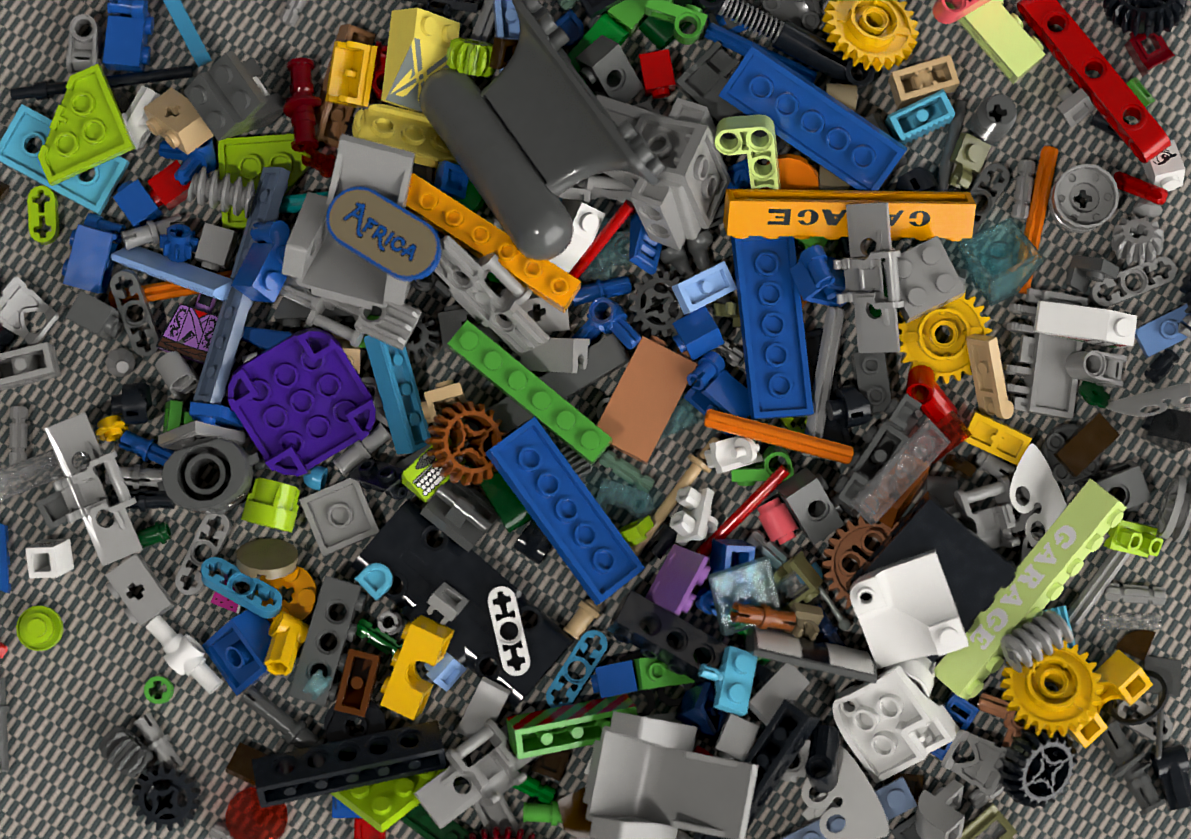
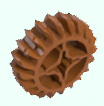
(451, 424)

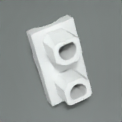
(732, 453)
(696, 517)

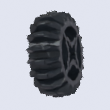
(1144, 15)
(1037, 767)

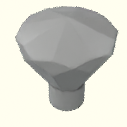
(1145, 207)
(120, 362)

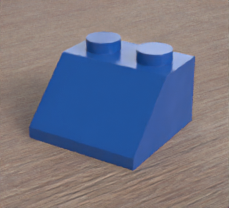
(241, 650)

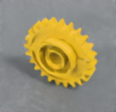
(871, 31)
(945, 358)
(1054, 709)

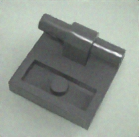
(460, 513)

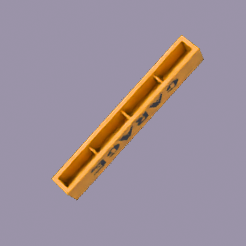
(824, 214)

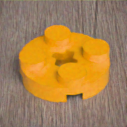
(303, 597)

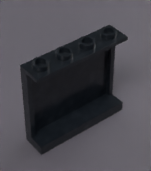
(968, 562)

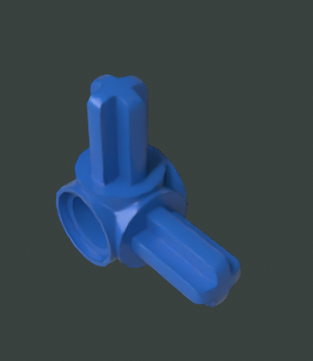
(193, 162)
(615, 323)

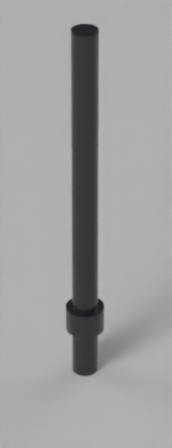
(43, 90)

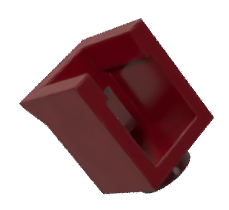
(1144, 61)

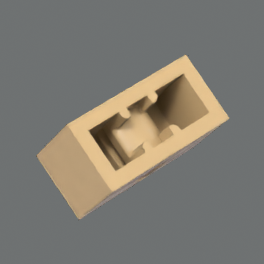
(922, 80)
(177, 121)

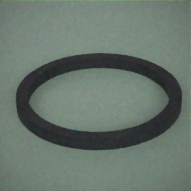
(1153, 713)

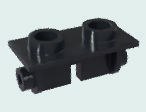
(380, 477)

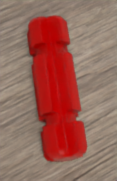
(1140, 188)

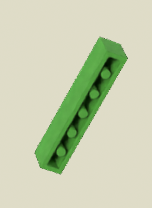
(529, 392)

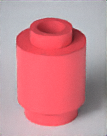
(777, 521)

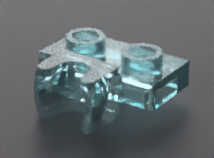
(610, 255)

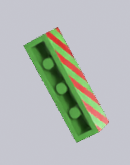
(564, 726)

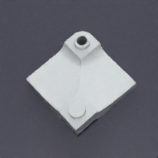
(908, 611)
(891, 723)

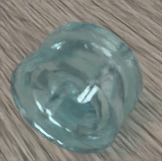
(317, 684)

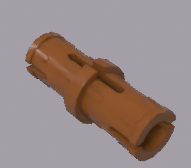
(763, 616)

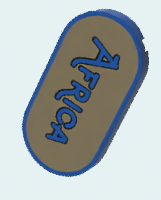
(383, 234)

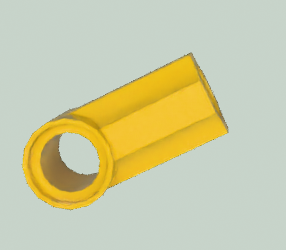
(287, 637)

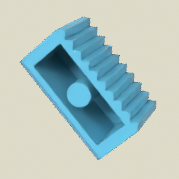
(920, 118)

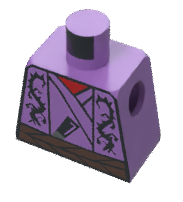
(190, 330)

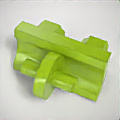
(1134, 539)

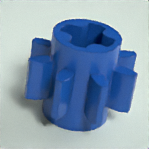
(178, 243)

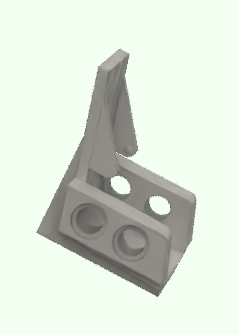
(693, 175)
(317, 257)
(652, 783)

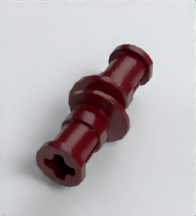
(301, 104)

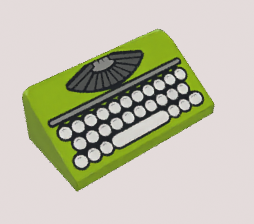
(423, 478)

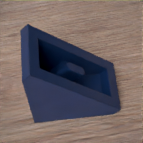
(698, 710)

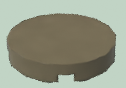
(267, 557)

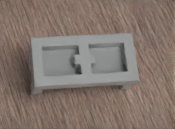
(557, 355)

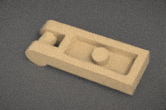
(988, 376)

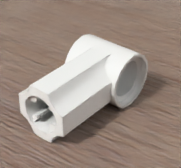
(136, 118)

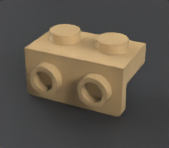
(443, 396)

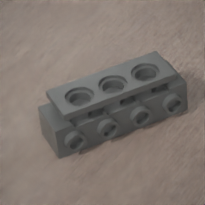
(322, 623)

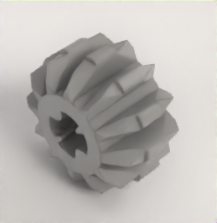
(1137, 240)

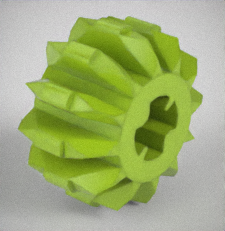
(470, 57)

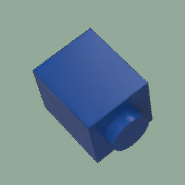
(137, 203)
(697, 333)
(614, 679)

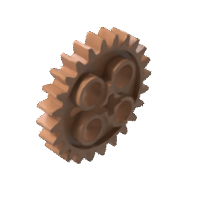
(844, 550)

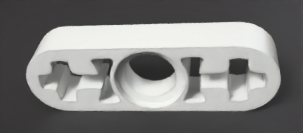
(496, 609)

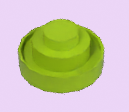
(39, 628)

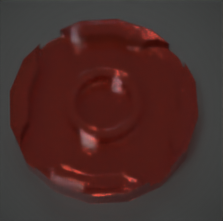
(249, 821)

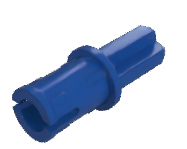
(606, 288)
(144, 448)

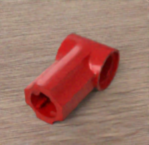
(933, 399)

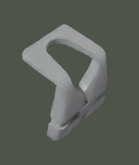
(16, 301)
(981, 771)

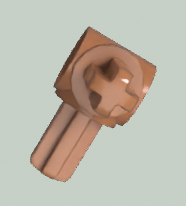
(997, 707)

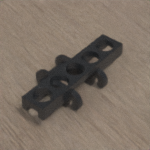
(451, 5)

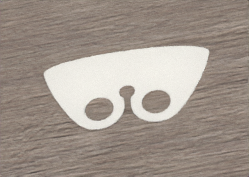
(1133, 404)
(1037, 477)
(860, 803)

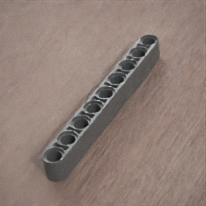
(603, 359)

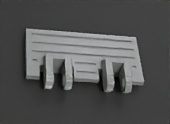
(1046, 382)

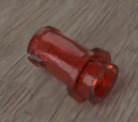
(319, 162)

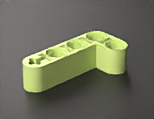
(753, 146)

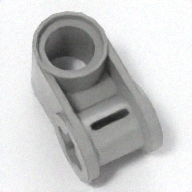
(83, 51)
(1096, 367)
(177, 374)

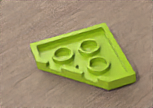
(84, 128)
(247, 158)
(386, 801)

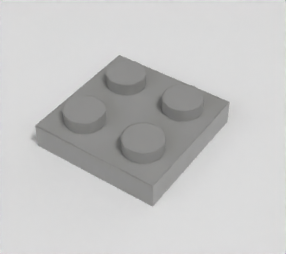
(339, 516)

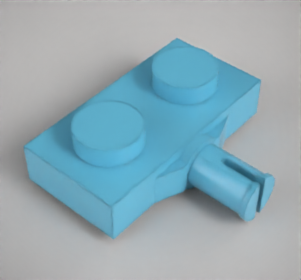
(732, 680)

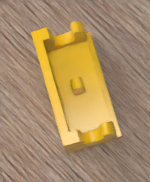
(351, 74)
(997, 437)

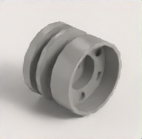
(1093, 184)
(1176, 510)

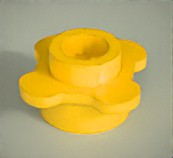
(111, 428)

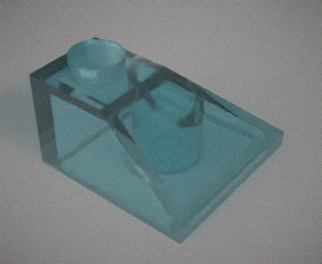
(1000, 260)

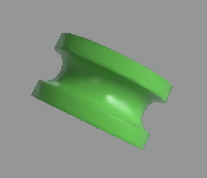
(151, 683)

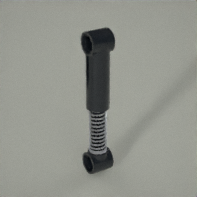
(791, 40)

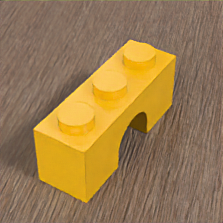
(1120, 680)
(405, 690)

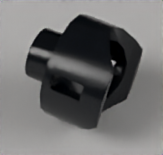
(921, 176)
(845, 403)
(132, 404)

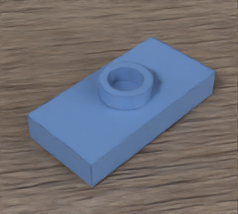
(1161, 332)

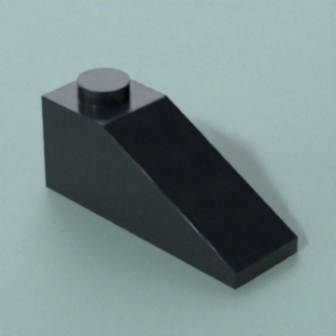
(1168, 430)

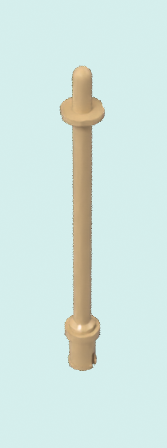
(588, 610)

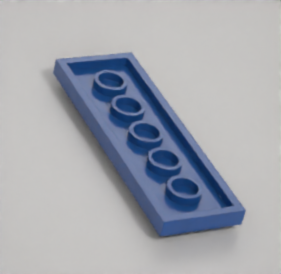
(813, 121)
(772, 328)
(565, 510)

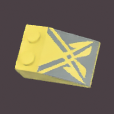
(414, 52)

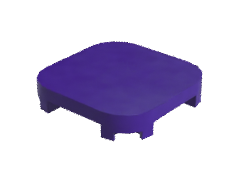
(301, 401)

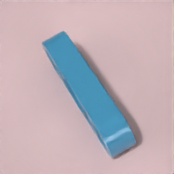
(188, 32)
(245, 600)
(582, 645)

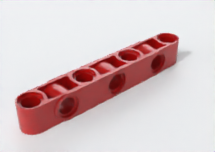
(1109, 91)

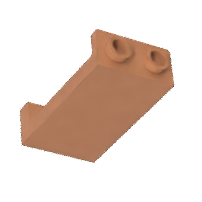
(646, 398)

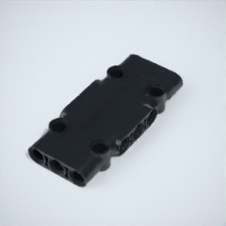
(423, 569)

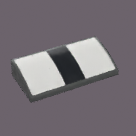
(811, 654)

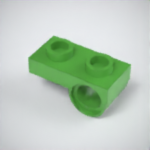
(677, 14)
(761, 470)
(655, 674)

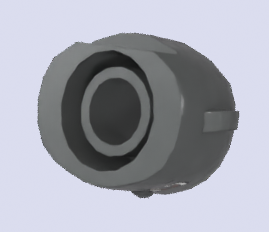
(184, 466)

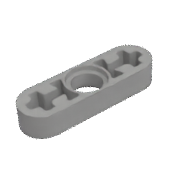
(1156, 281)
(197, 541)

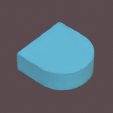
(375, 580)

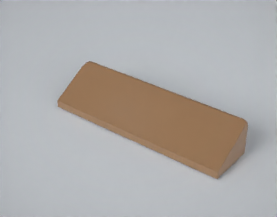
(331, 116)

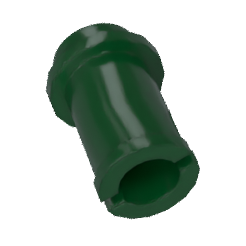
(154, 534)

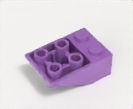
(677, 579)

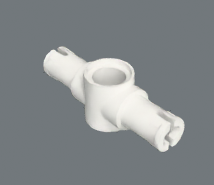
(184, 654)

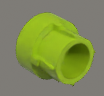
(272, 505)

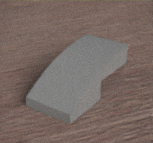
(484, 705)

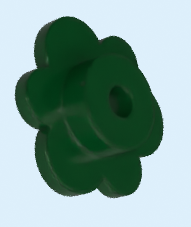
(1094, 394)

